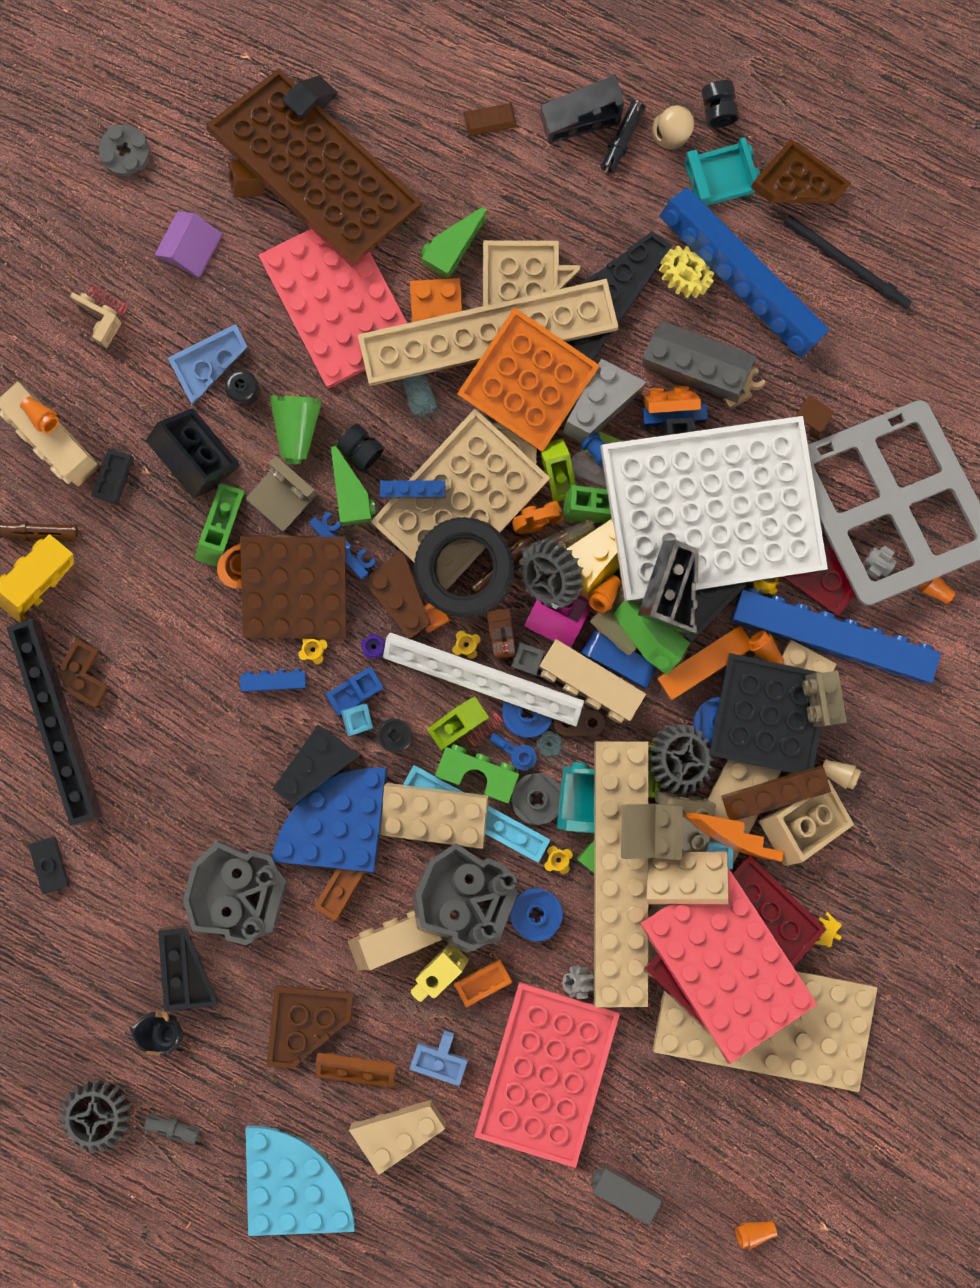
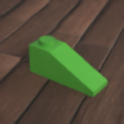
(451, 245)
(352, 497)
(586, 503)
(219, 524)
(655, 641)

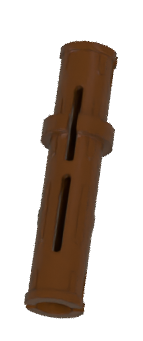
(38, 531)
(481, 582)

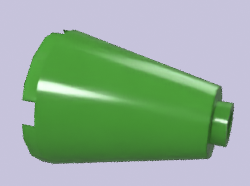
(295, 425)

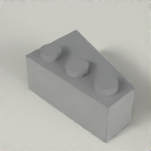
(602, 400)

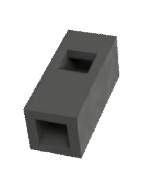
(625, 1193)

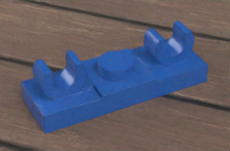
(356, 565)

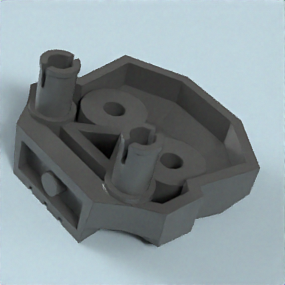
(214, 886)
(444, 890)

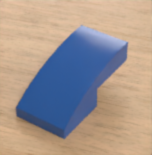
(354, 691)

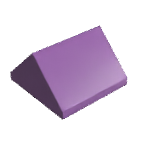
(188, 243)

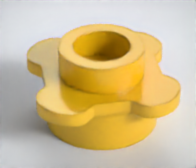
(767, 585)
(469, 651)
(315, 656)
(555, 853)

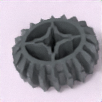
(554, 558)
(689, 742)
(96, 1104)

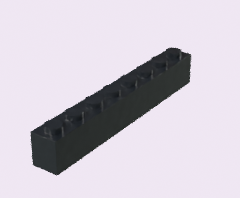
(54, 722)

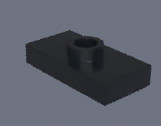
(112, 476)
(48, 865)

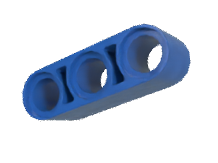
(631, 667)

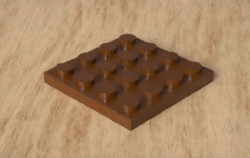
(293, 586)

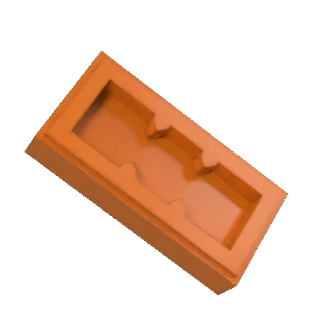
(482, 982)

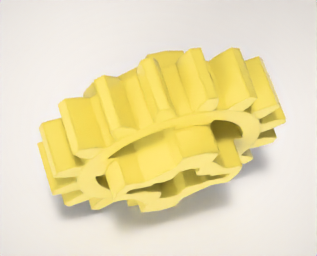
(686, 272)

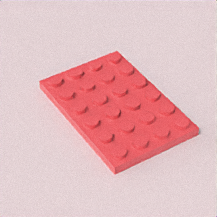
(330, 302)
(729, 970)
(547, 1074)

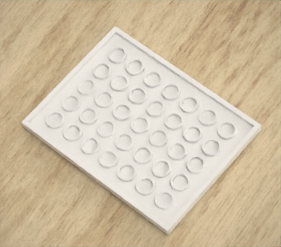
(725, 490)

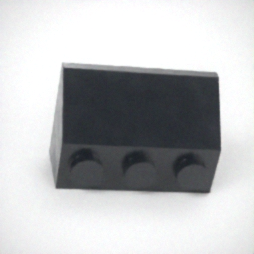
(192, 452)

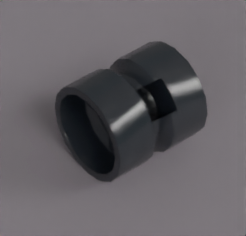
(720, 104)
(361, 447)
(394, 735)

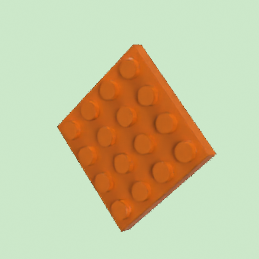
(528, 379)

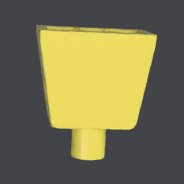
(444, 967)

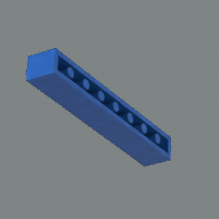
(743, 272)
(836, 637)

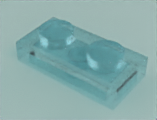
(419, 394)

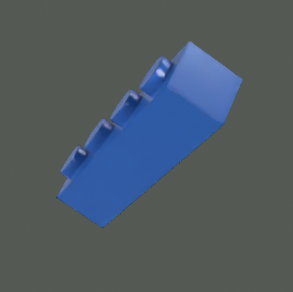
(655, 419)
(413, 489)
(273, 681)

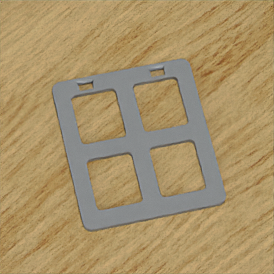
(895, 503)

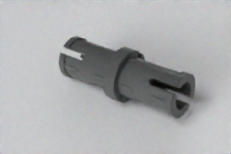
(172, 1129)

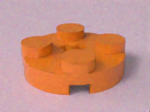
(535, 519)

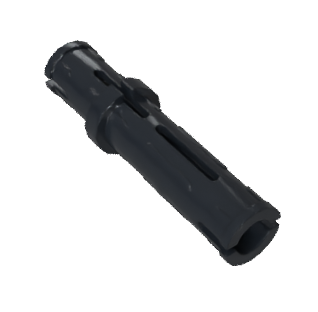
(618, 146)

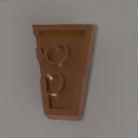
(398, 594)

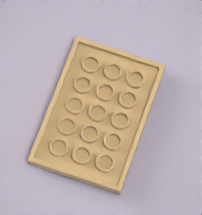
(483, 481)

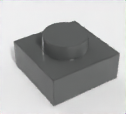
(527, 659)

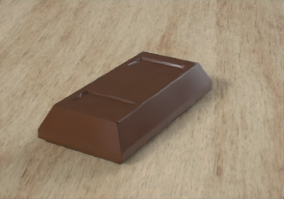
(490, 119)

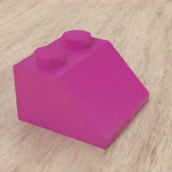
(559, 623)

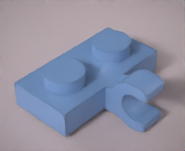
(439, 1061)

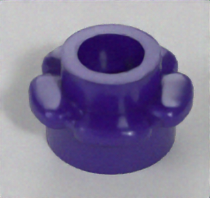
(368, 642)

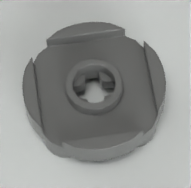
(131, 162)
(521, 798)

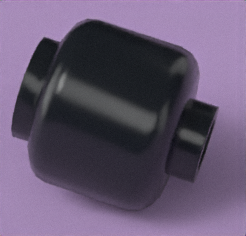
(246, 395)

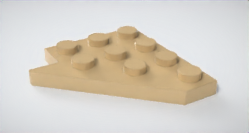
(522, 269)

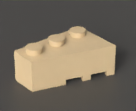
(389, 942)
(396, 1134)

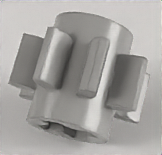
(880, 562)
(578, 982)

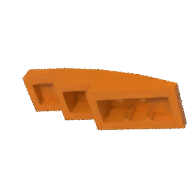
(704, 663)
(731, 835)

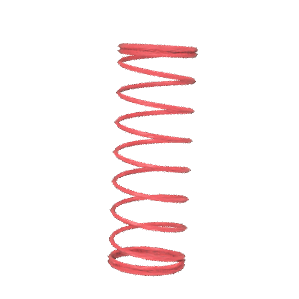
(120, 309)
(495, 714)

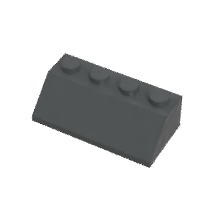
(698, 361)

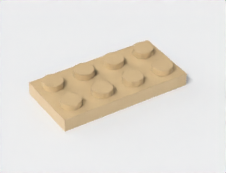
(434, 815)

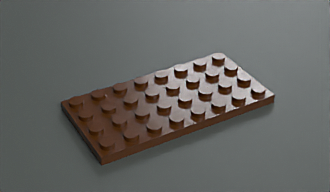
(315, 169)

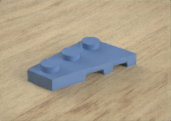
(207, 360)

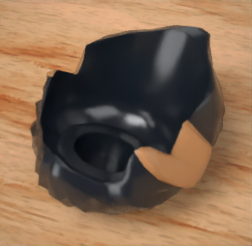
(157, 1033)

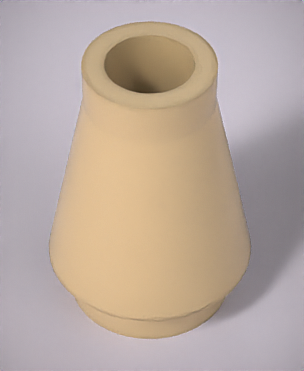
(841, 773)

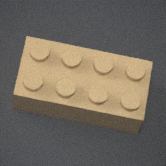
(57, 448)
(591, 681)

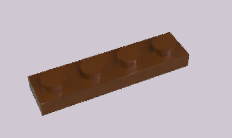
(776, 793)

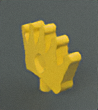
(832, 927)

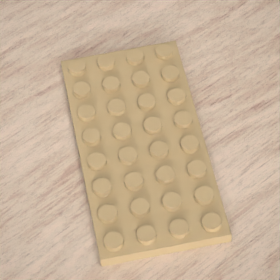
(818, 1048)

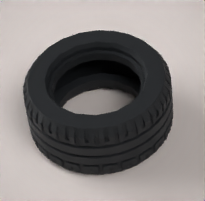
(430, 550)

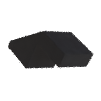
(308, 94)

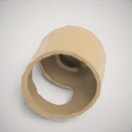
(675, 126)

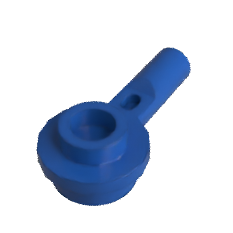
(522, 757)

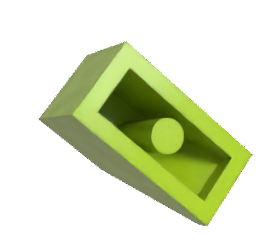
(558, 467)
(458, 723)

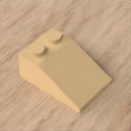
(806, 826)

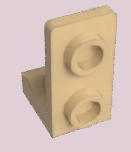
(106, 328)

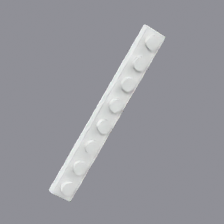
(483, 679)

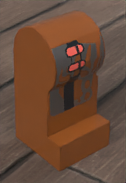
(501, 633)

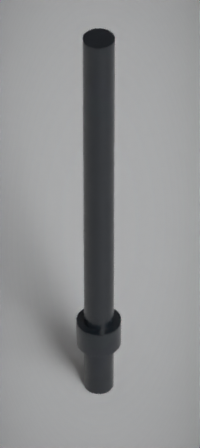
(888, 290)

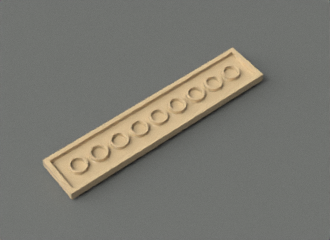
(465, 335)
(619, 882)

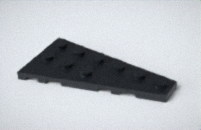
(626, 280)

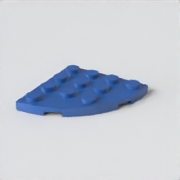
(336, 823)

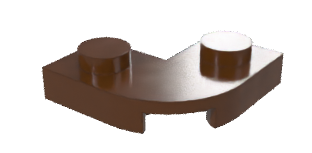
(76, 677)

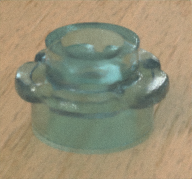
(545, 750)

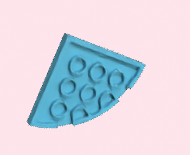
(292, 1187)

